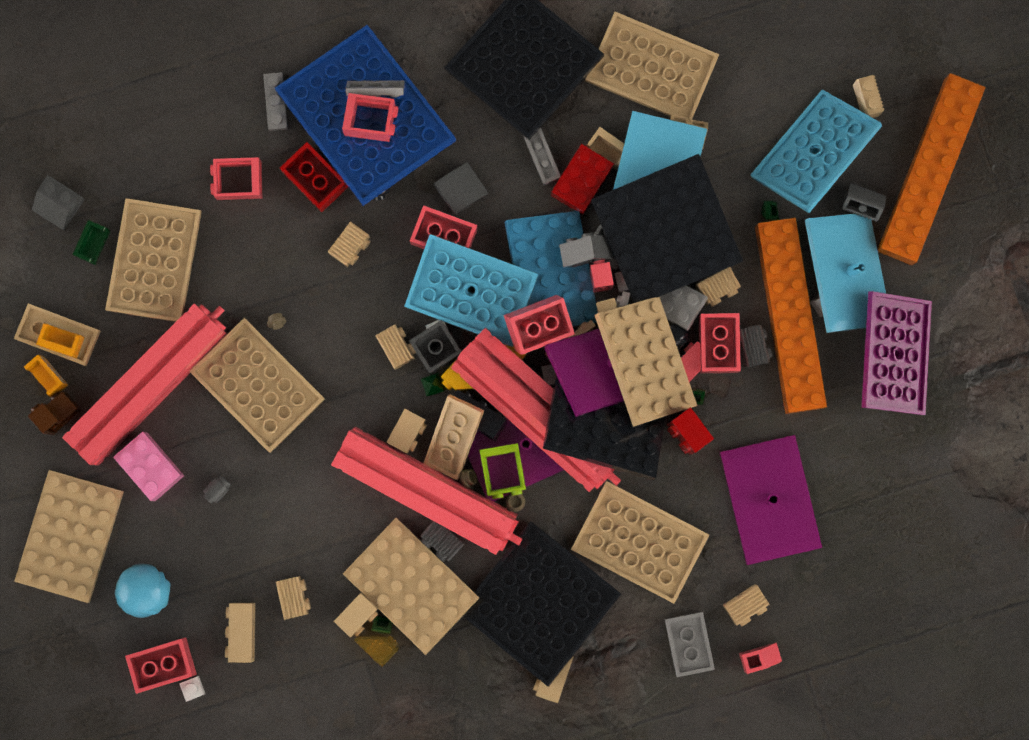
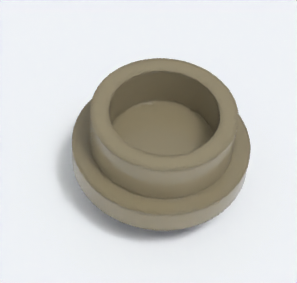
(276, 321)
(468, 478)
(516, 502)

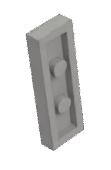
(376, 88)
(274, 104)
(542, 158)

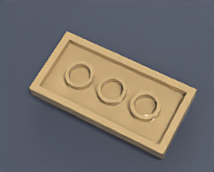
(35, 318)
(453, 437)

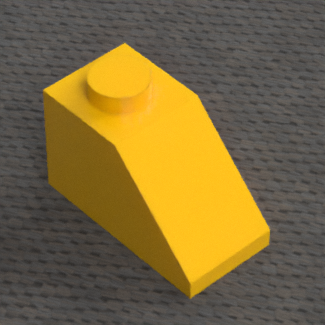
(453, 380)

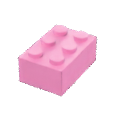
(148, 466)

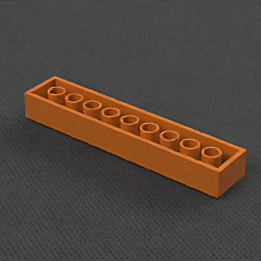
(931, 169)
(790, 316)

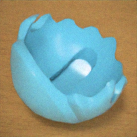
(142, 590)

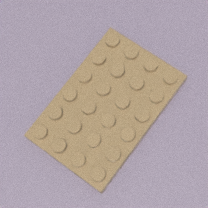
(652, 67)
(153, 260)
(645, 360)
(257, 385)
(69, 536)
(640, 542)
(411, 586)

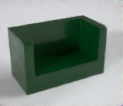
(91, 242)

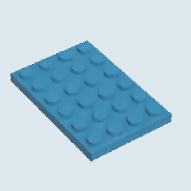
(536, 247)

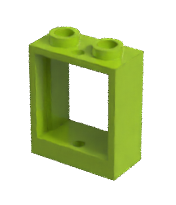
(517, 490)

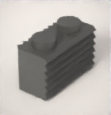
(864, 202)
(754, 346)
(442, 541)

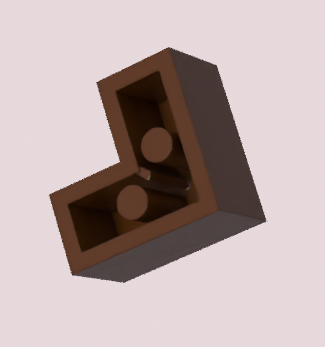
(54, 415)

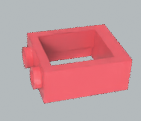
(374, 102)
(256, 170)

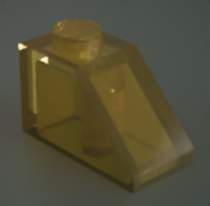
(378, 647)

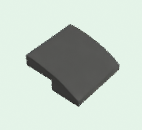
(460, 188)

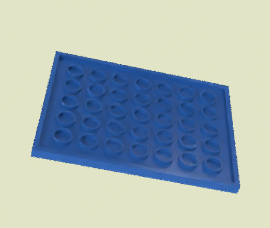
(319, 104)

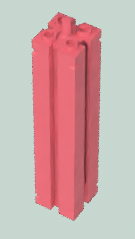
(146, 384)
(522, 399)
(426, 491)

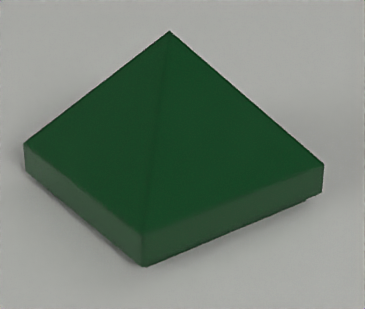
(770, 210)
(432, 384)
(699, 395)
(381, 625)

